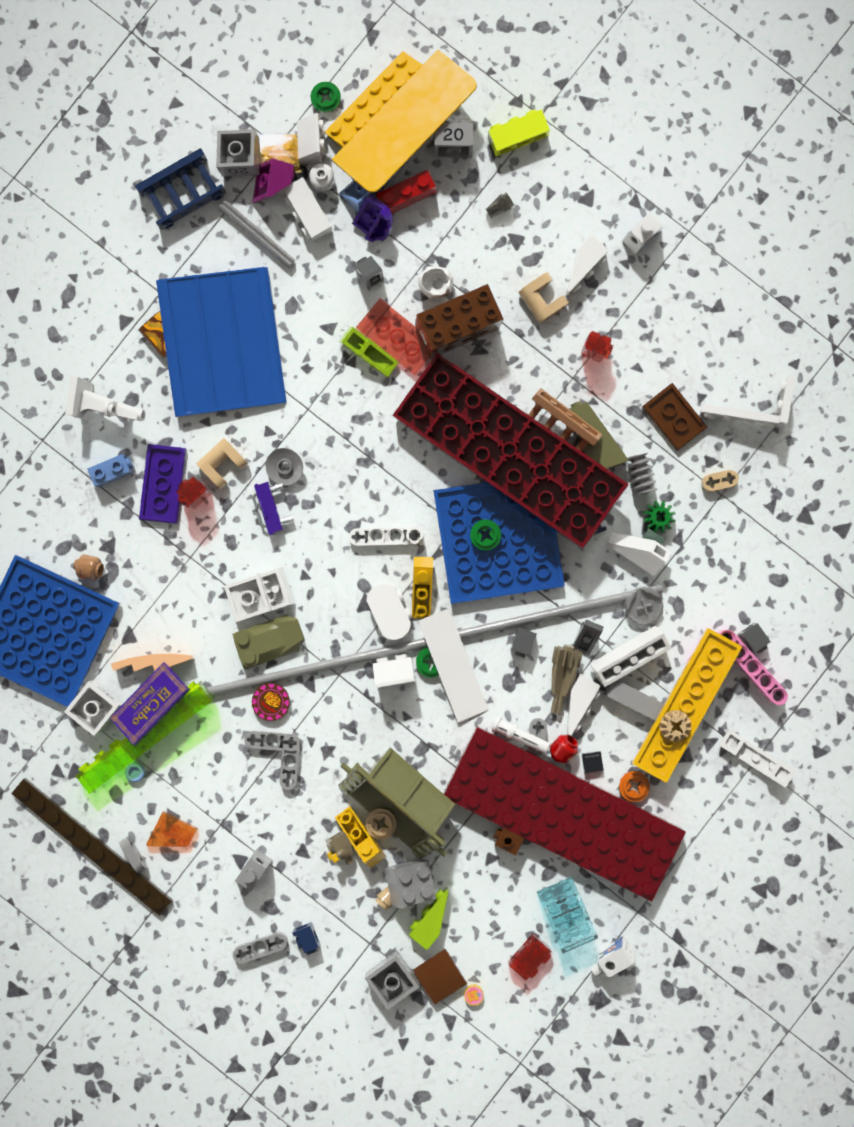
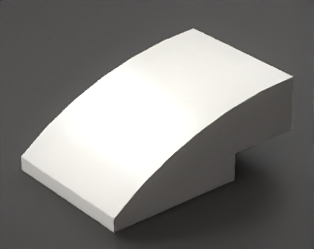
(259, 594)

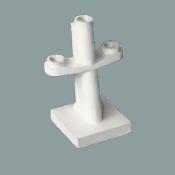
(82, 401)

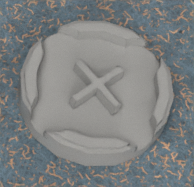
(643, 605)

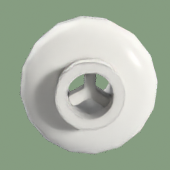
(322, 177)

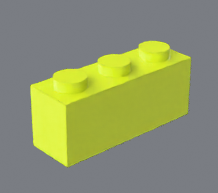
(518, 132)

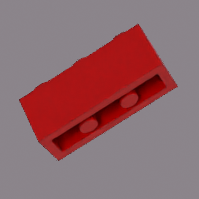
(408, 192)

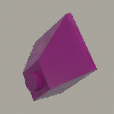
(272, 178)

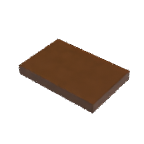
(674, 416)

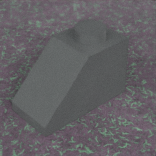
(369, 271)

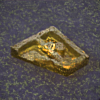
(281, 148)

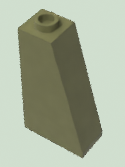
(606, 449)

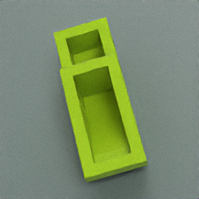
(368, 351)

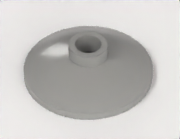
(278, 472)

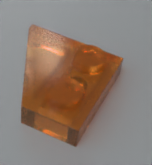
(171, 832)

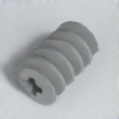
(641, 473)

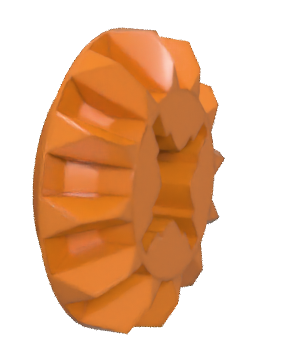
(643, 787)

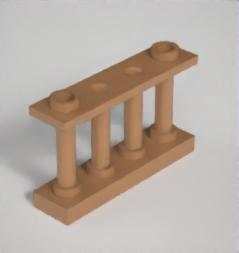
(570, 419)

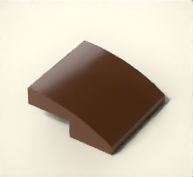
(440, 976)

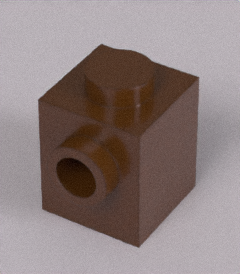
(512, 845)

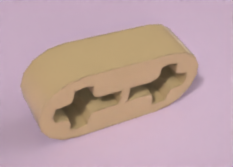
(719, 476)

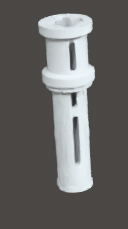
(512, 732)

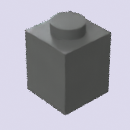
(754, 638)
(523, 642)

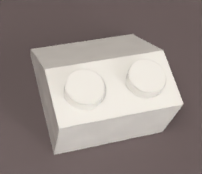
(393, 671)

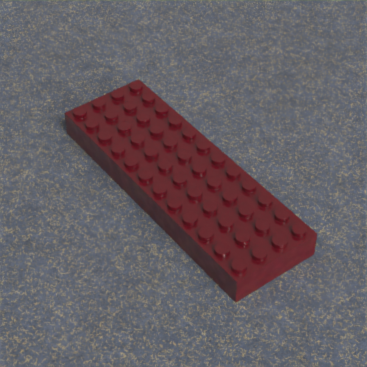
(510, 451)
(564, 813)

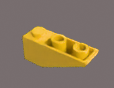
(422, 587)
(362, 841)

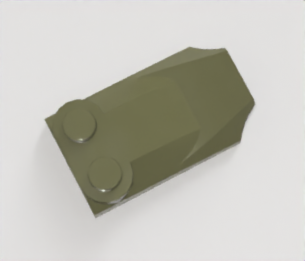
(268, 641)

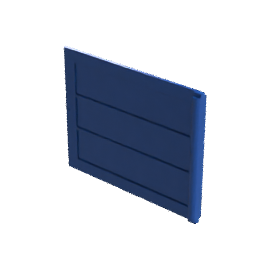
(221, 341)

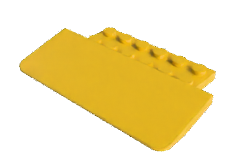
(397, 116)

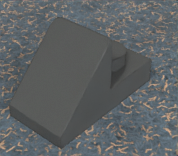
(587, 636)

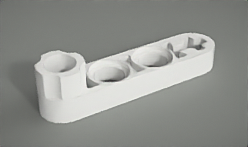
(386, 536)

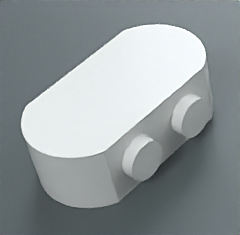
(389, 611)

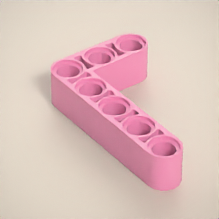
(759, 672)

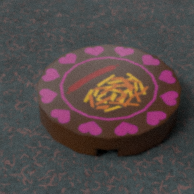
(270, 701)

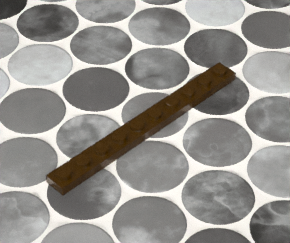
(91, 846)

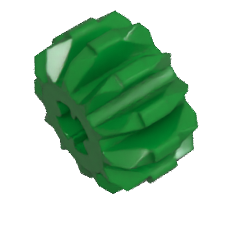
(652, 517)

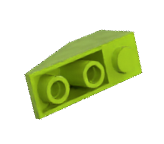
(428, 927)

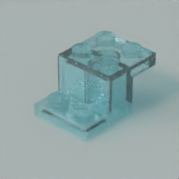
(567, 915)

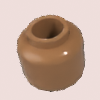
(88, 567)

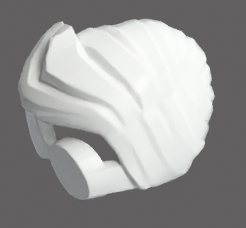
(435, 282)

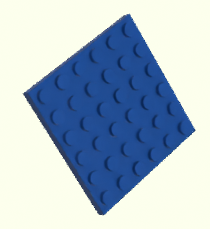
(520, 563)
(50, 629)

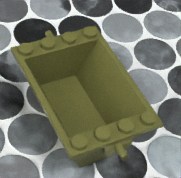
(407, 795)

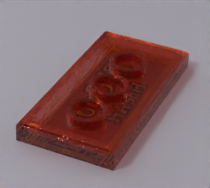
(394, 336)

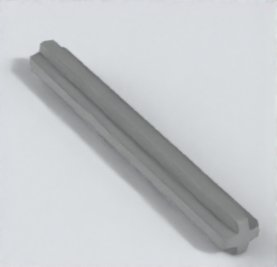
(256, 233)

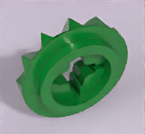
(322, 89)
(484, 525)
(423, 667)

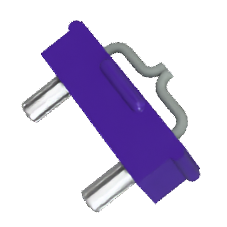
(269, 508)

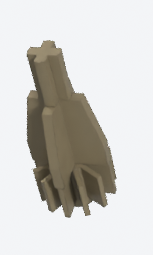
(564, 671)

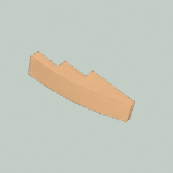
(152, 660)

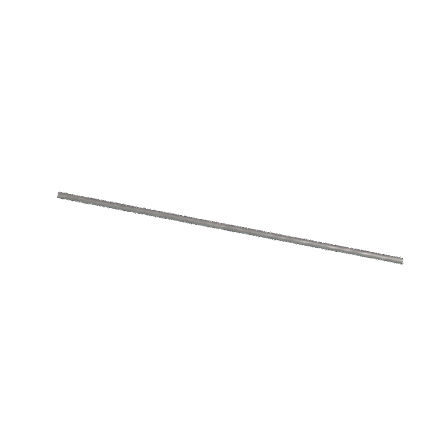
(421, 643)

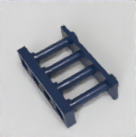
(164, 179)

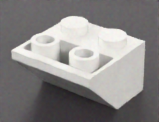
(310, 140)

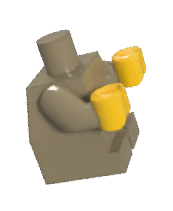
(341, 848)

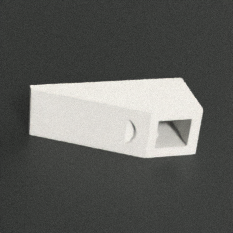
(586, 259)
(643, 552)
(580, 697)

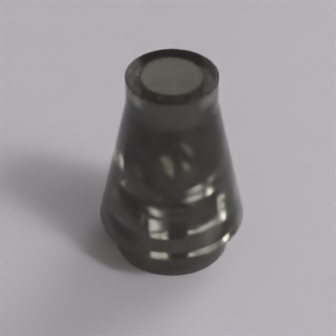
(500, 205)

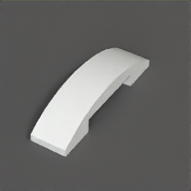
(757, 758)

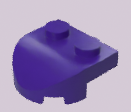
(374, 219)

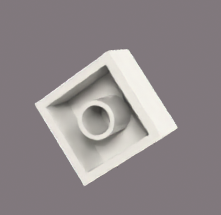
(93, 708)

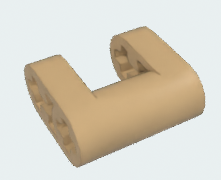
(536, 303)
(215, 457)

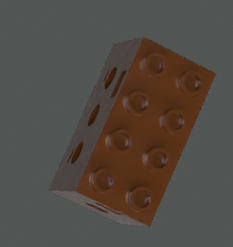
(459, 321)

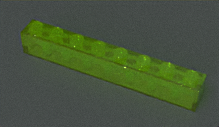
(124, 752)

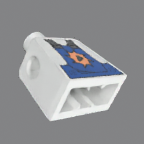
(643, 232)
(614, 958)

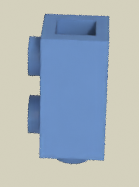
(111, 470)

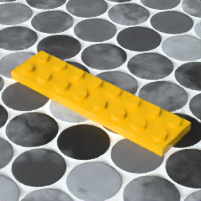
(692, 696)

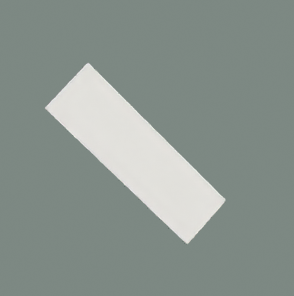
(453, 665)

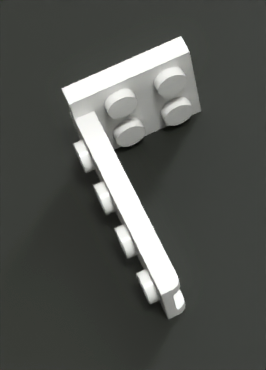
(778, 420)

